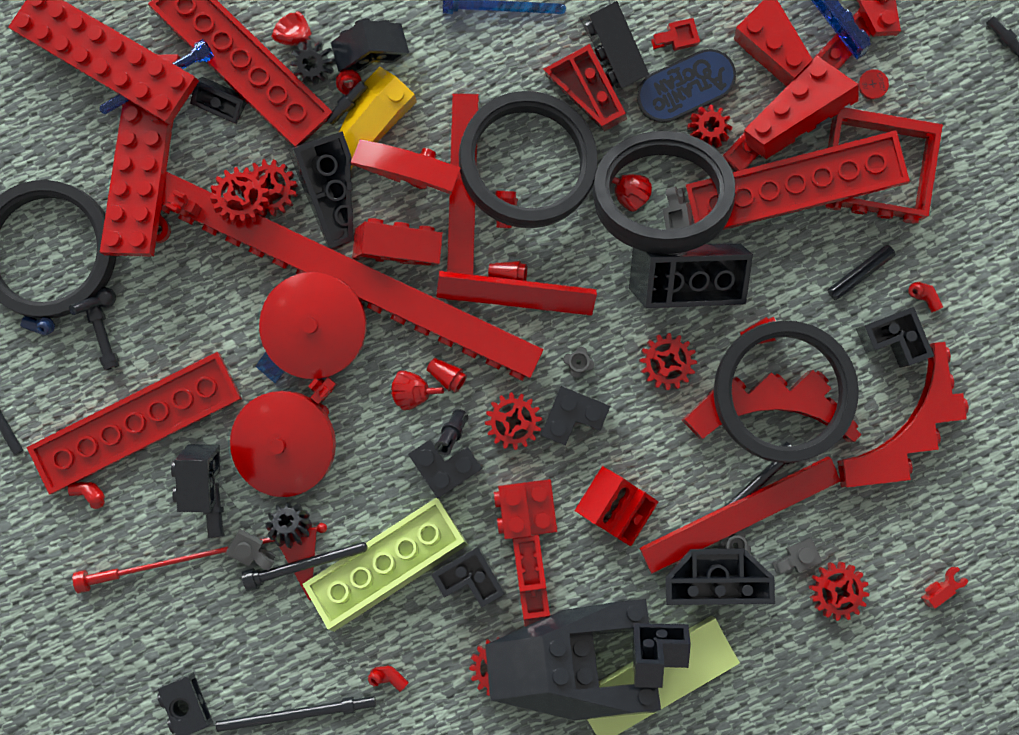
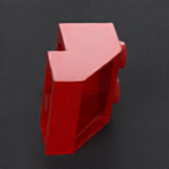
(630, 513)

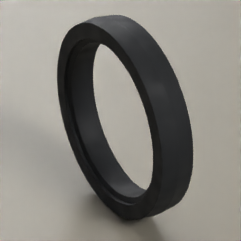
(528, 103)
(664, 240)
(103, 265)
(847, 391)

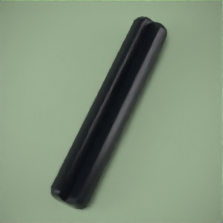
(861, 272)

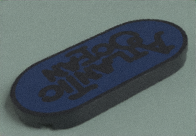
(686, 86)

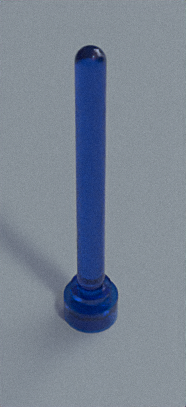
(451, 6)
(199, 53)

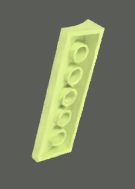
(387, 565)
(708, 658)

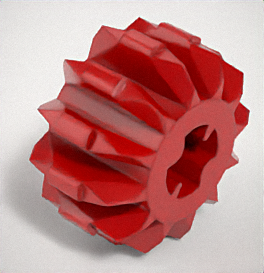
(702, 118)

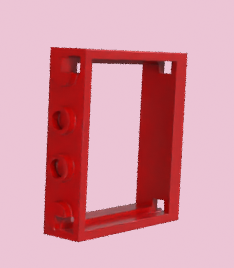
(903, 126)

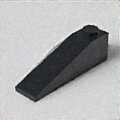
(326, 180)

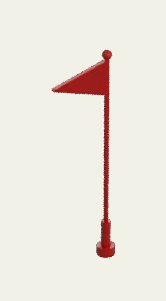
(82, 580)

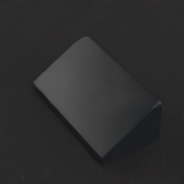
(218, 100)

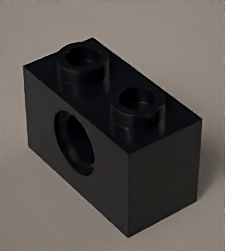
(188, 690)

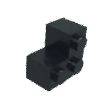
(369, 43)
(902, 333)
(572, 408)
(440, 473)
(195, 477)
(469, 569)
(656, 648)

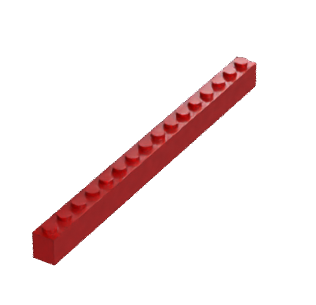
(370, 285)

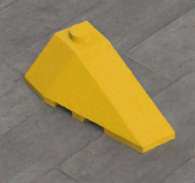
(377, 109)

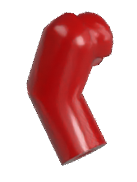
(926, 293)
(90, 491)
(387, 674)

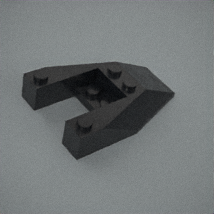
(554, 665)

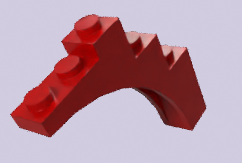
(770, 393)
(918, 434)

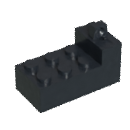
(692, 278)

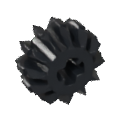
(308, 51)
(298, 529)

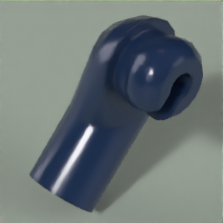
(41, 326)

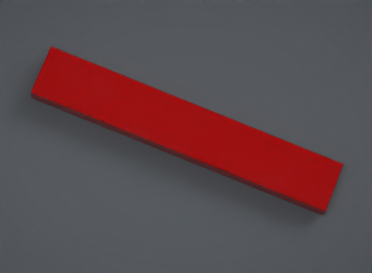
(516, 293)

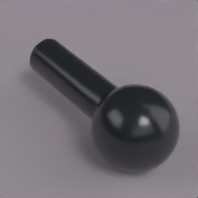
(104, 298)

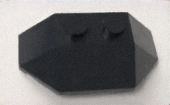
(719, 579)

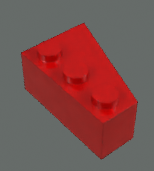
(773, 41)
(588, 87)
(397, 243)

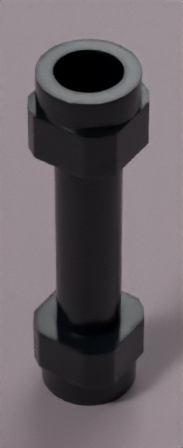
(108, 359)

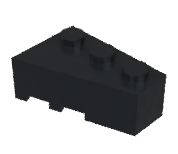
(614, 44)

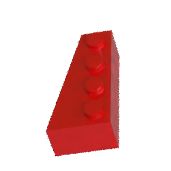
(802, 105)

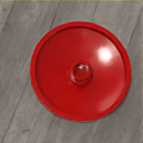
(312, 325)
(282, 443)

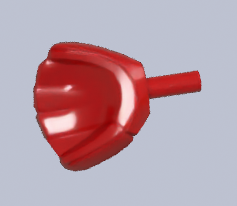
(292, 30)
(632, 191)
(411, 390)

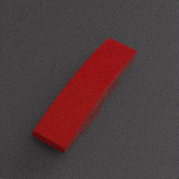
(405, 165)
(531, 579)

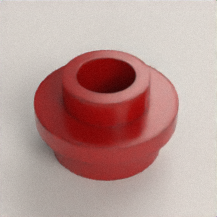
(346, 75)

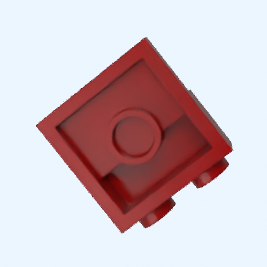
(526, 509)

